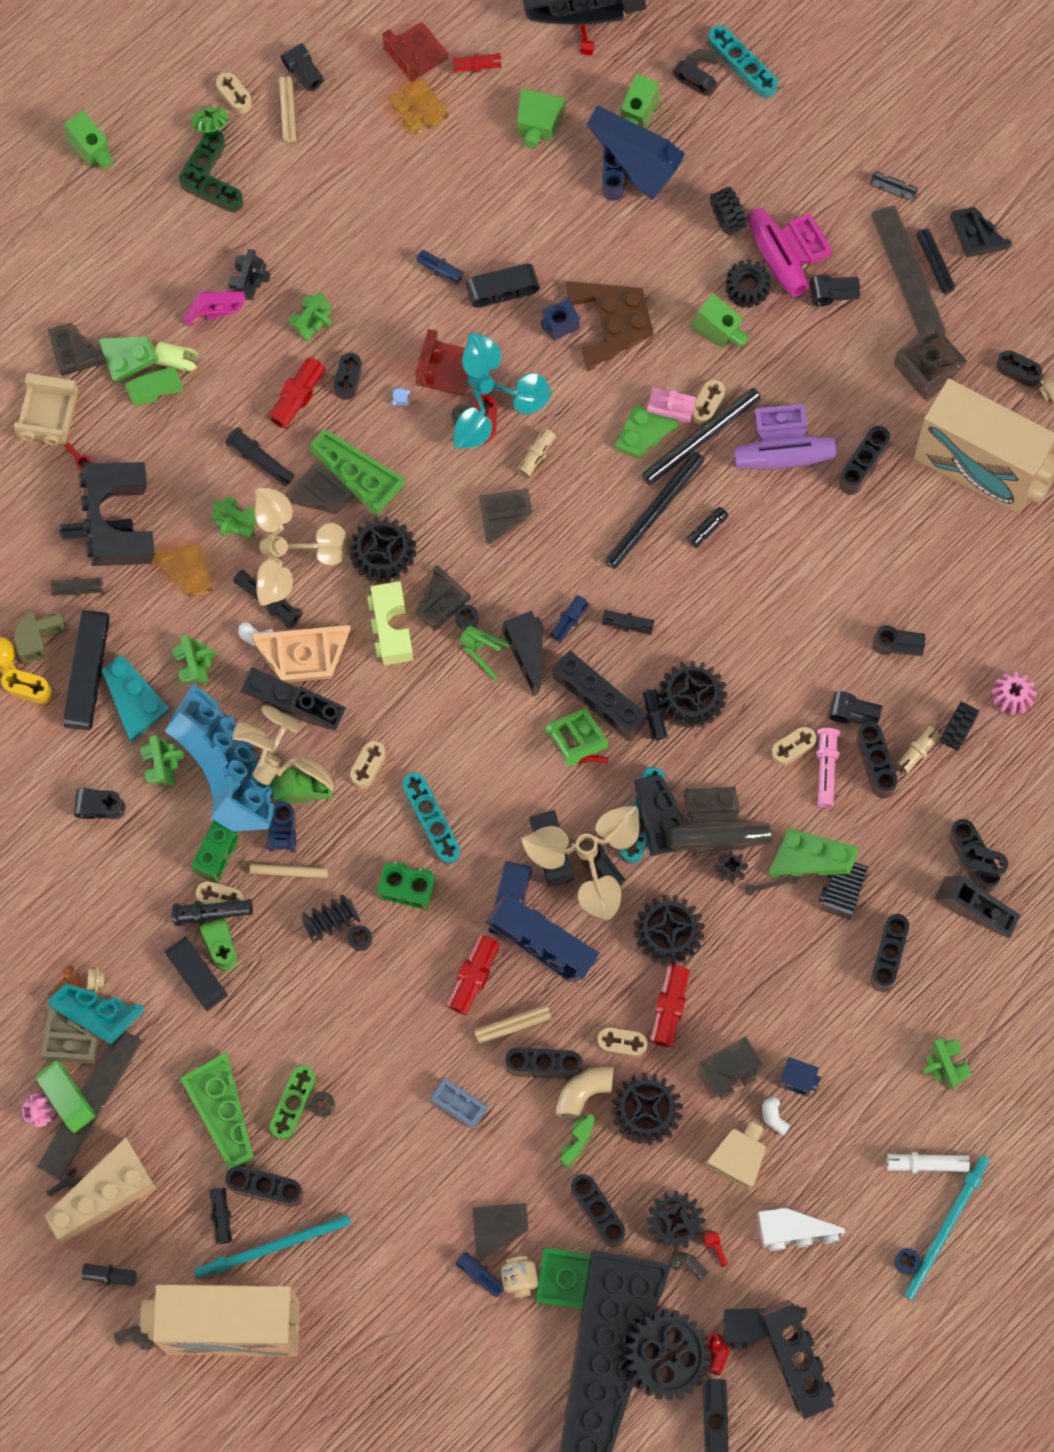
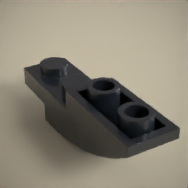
(292, 700)

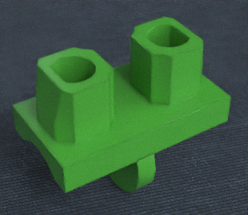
(315, 315)
(233, 520)
(197, 658)
(164, 758)
(943, 1053)

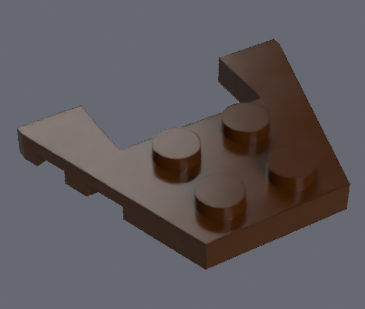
(621, 314)

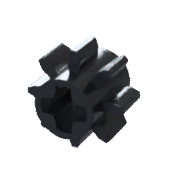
(725, 870)

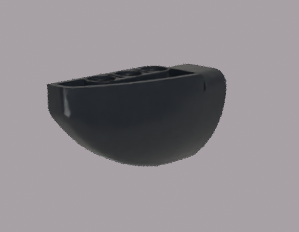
(580, 11)

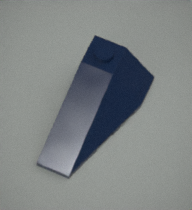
(643, 154)

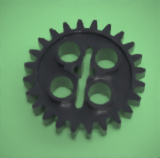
(678, 1376)

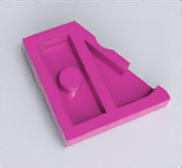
(214, 305)

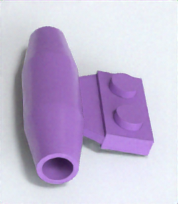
(783, 441)

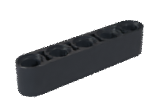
(86, 670)

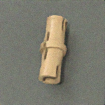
(536, 452)
(918, 750)

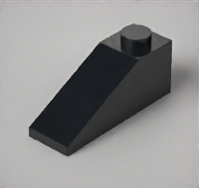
(525, 642)
(976, 905)
(744, 1327)

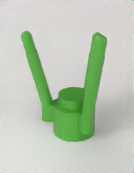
(476, 639)

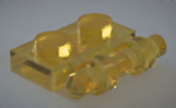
(425, 103)

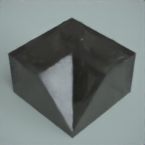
(929, 362)
(729, 1069)

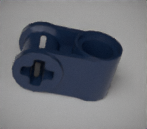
(282, 833)

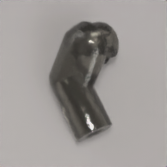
(702, 55)
(690, 1261)
(133, 1334)

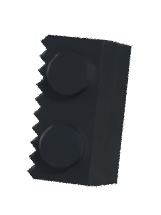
(843, 892)

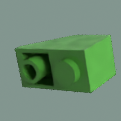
(298, 787)

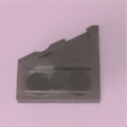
(73, 350)
(319, 491)
(503, 512)
(441, 599)

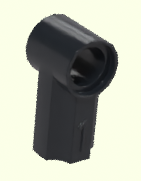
(298, 61)
(827, 289)
(901, 642)
(848, 709)
(605, 867)

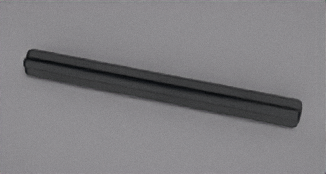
(701, 436)
(654, 510)

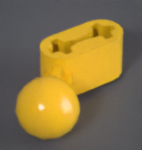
(27, 680)

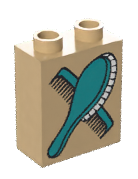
(987, 447)
(223, 1320)

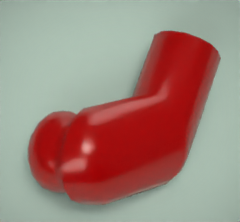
(719, 1353)

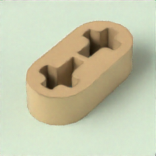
(230, 95)
(703, 399)
(797, 750)
(363, 761)
(219, 890)
(623, 1036)

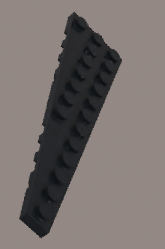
(615, 1298)

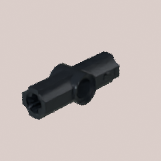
(715, 1404)

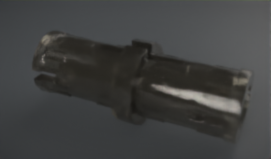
(77, 586)

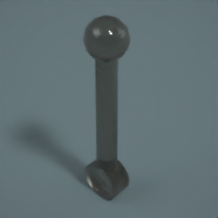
(750, 889)

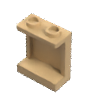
(47, 409)

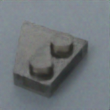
(498, 1226)

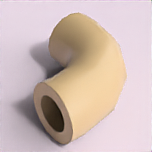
(580, 1088)

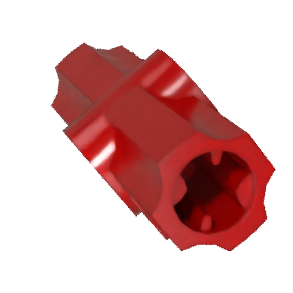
(296, 392)
(473, 975)
(670, 1006)

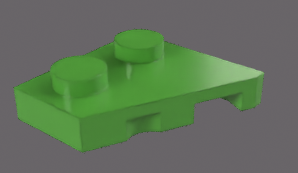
(127, 355)
(643, 431)

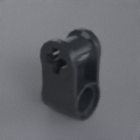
(94, 803)

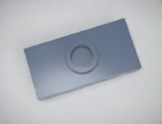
(458, 1103)

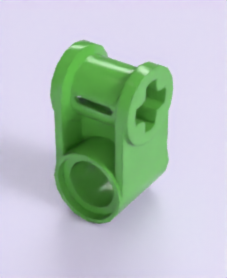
(219, 941)

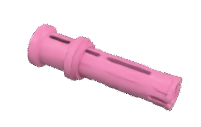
(827, 752)

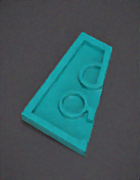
(133, 697)
(96, 1014)

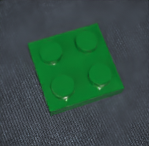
(562, 1278)

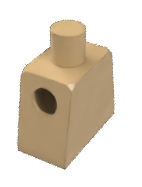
(739, 1156)

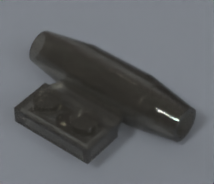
(716, 823)

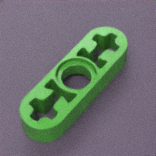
(307, 1087)

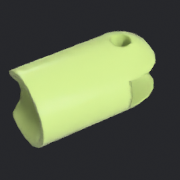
(172, 356)

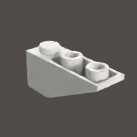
(788, 1227)

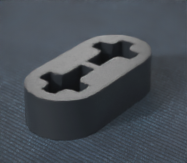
(694, 78)
(1019, 368)
(352, 377)
(980, 866)

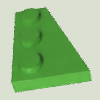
(809, 853)

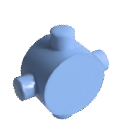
(400, 397)

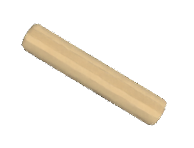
(287, 109)
(513, 1024)

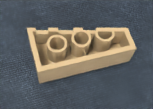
(102, 1192)

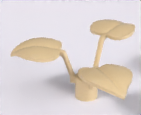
(271, 512)
(269, 764)
(548, 850)

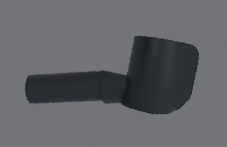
(64, 1183)

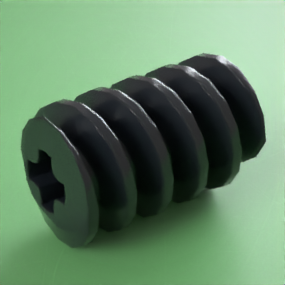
(330, 917)

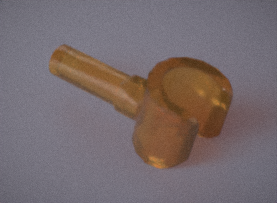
(71, 981)

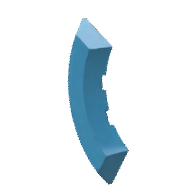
(207, 734)

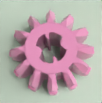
(1010, 701)

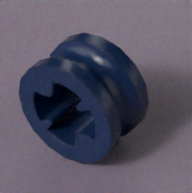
(909, 1253)

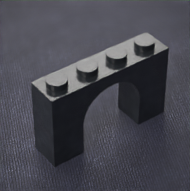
(106, 544)

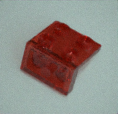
(414, 50)
(441, 366)

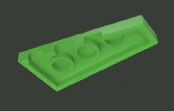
(361, 474)
(218, 1103)

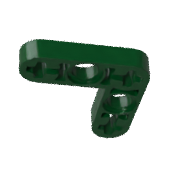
(202, 176)

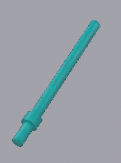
(972, 1181)
(222, 1264)

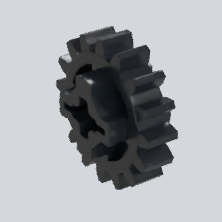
(664, 1214)

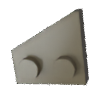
(67, 1041)

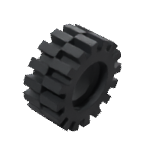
(728, 210)
(748, 296)
(959, 726)

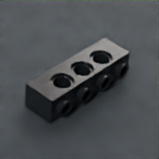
(599, 695)
(775, 1320)

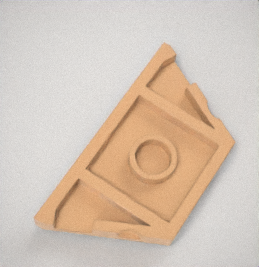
(303, 653)

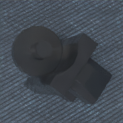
(251, 276)

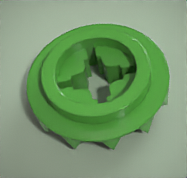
(209, 119)

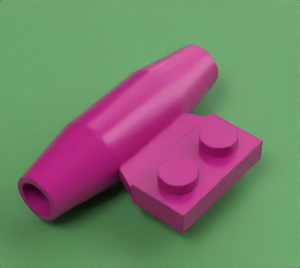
(788, 248)

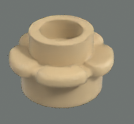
(1047, 390)
(94, 979)

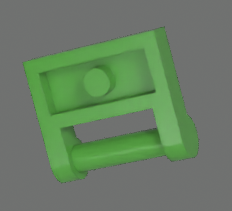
(583, 731)

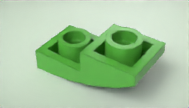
(150, 386)
(581, 1134)

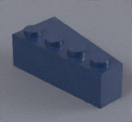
(542, 938)

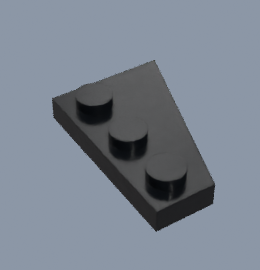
(657, 812)

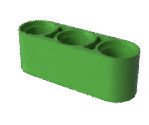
(65, 1096)

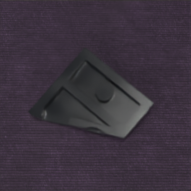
(977, 233)

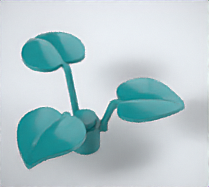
(478, 358)

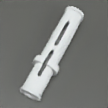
(917, 1162)

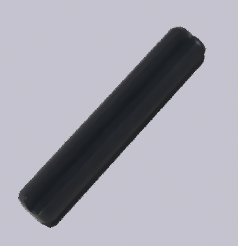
(935, 260)
(76, 530)

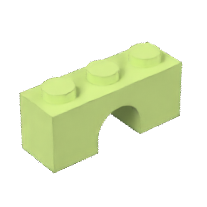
(394, 644)

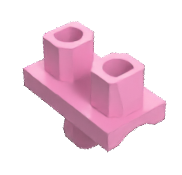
(671, 404)

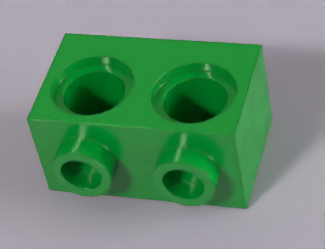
(215, 852)
(404, 892)

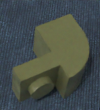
(30, 635)

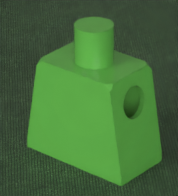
(641, 100)
(539, 116)
(88, 140)
(719, 323)

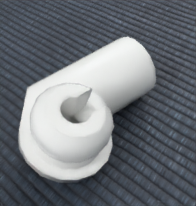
(246, 631)
(771, 1115)

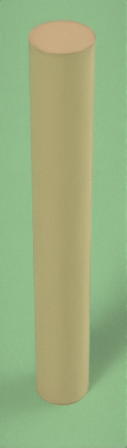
(296, 871)

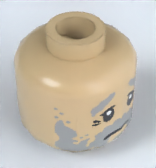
(519, 1276)

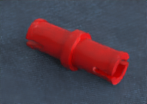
(477, 62)

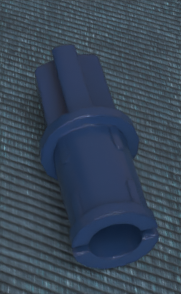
(440, 267)
(569, 618)
(480, 1274)

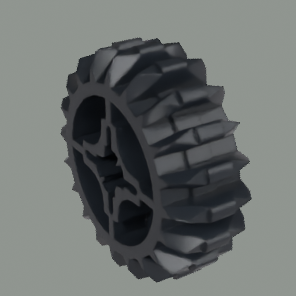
(398, 538)
(711, 686)
(658, 931)
(639, 1100)

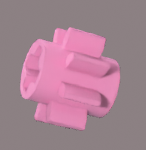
(38, 1110)

